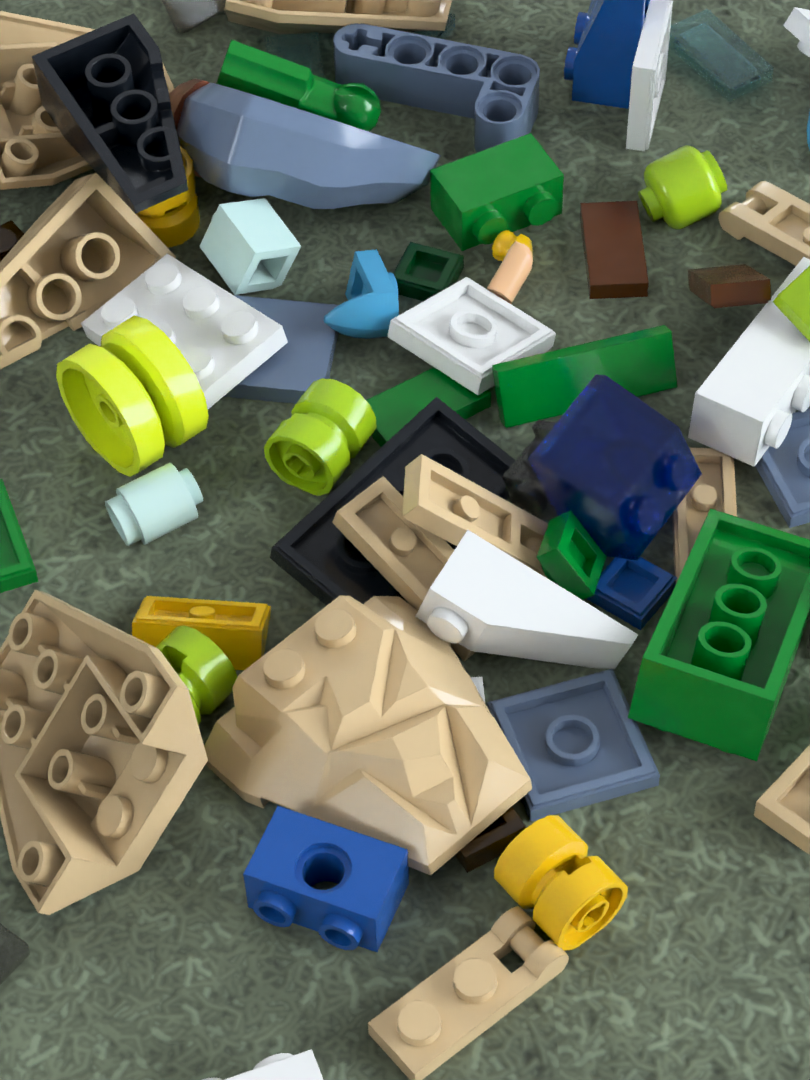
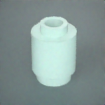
(154, 504)

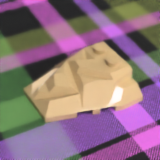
(370, 731)

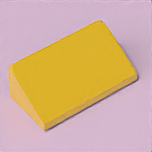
(233, 626)

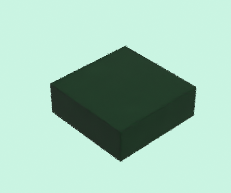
(426, 271)

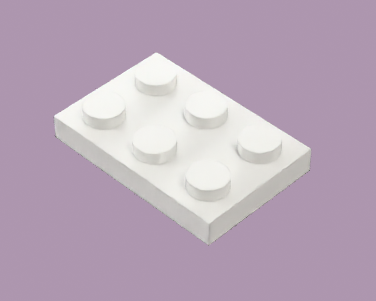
(209, 325)

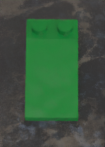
(727, 636)

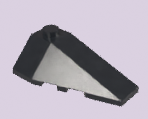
(116, 110)

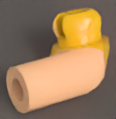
(516, 264)

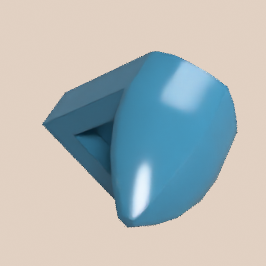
(370, 297)

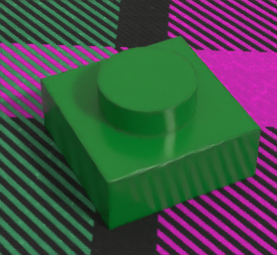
(571, 556)

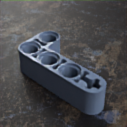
(443, 77)

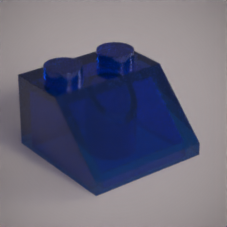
(615, 467)

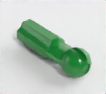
(297, 87)

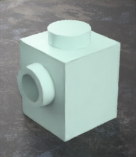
(249, 246)

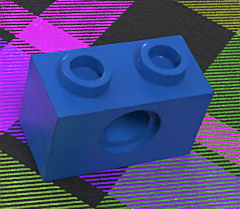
(306, 851)

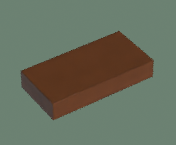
(613, 250)
(729, 285)

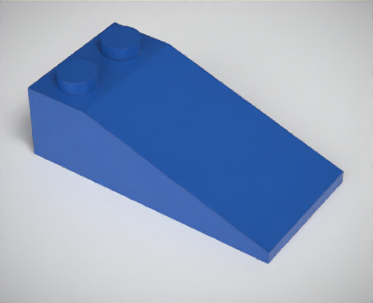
(605, 51)

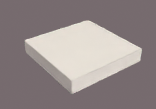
(649, 74)
(468, 332)

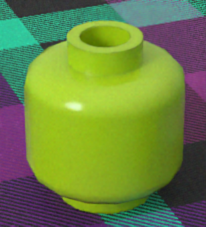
(683, 187)

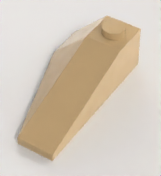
(71, 265)

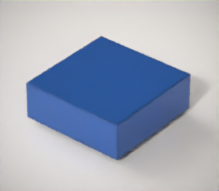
(633, 590)

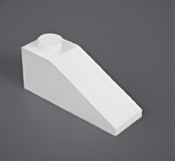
(513, 611)

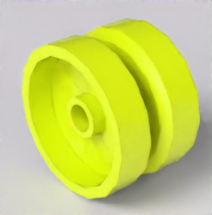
(132, 395)

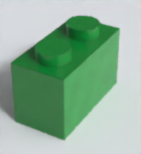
(496, 191)

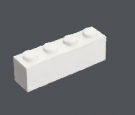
(755, 386)

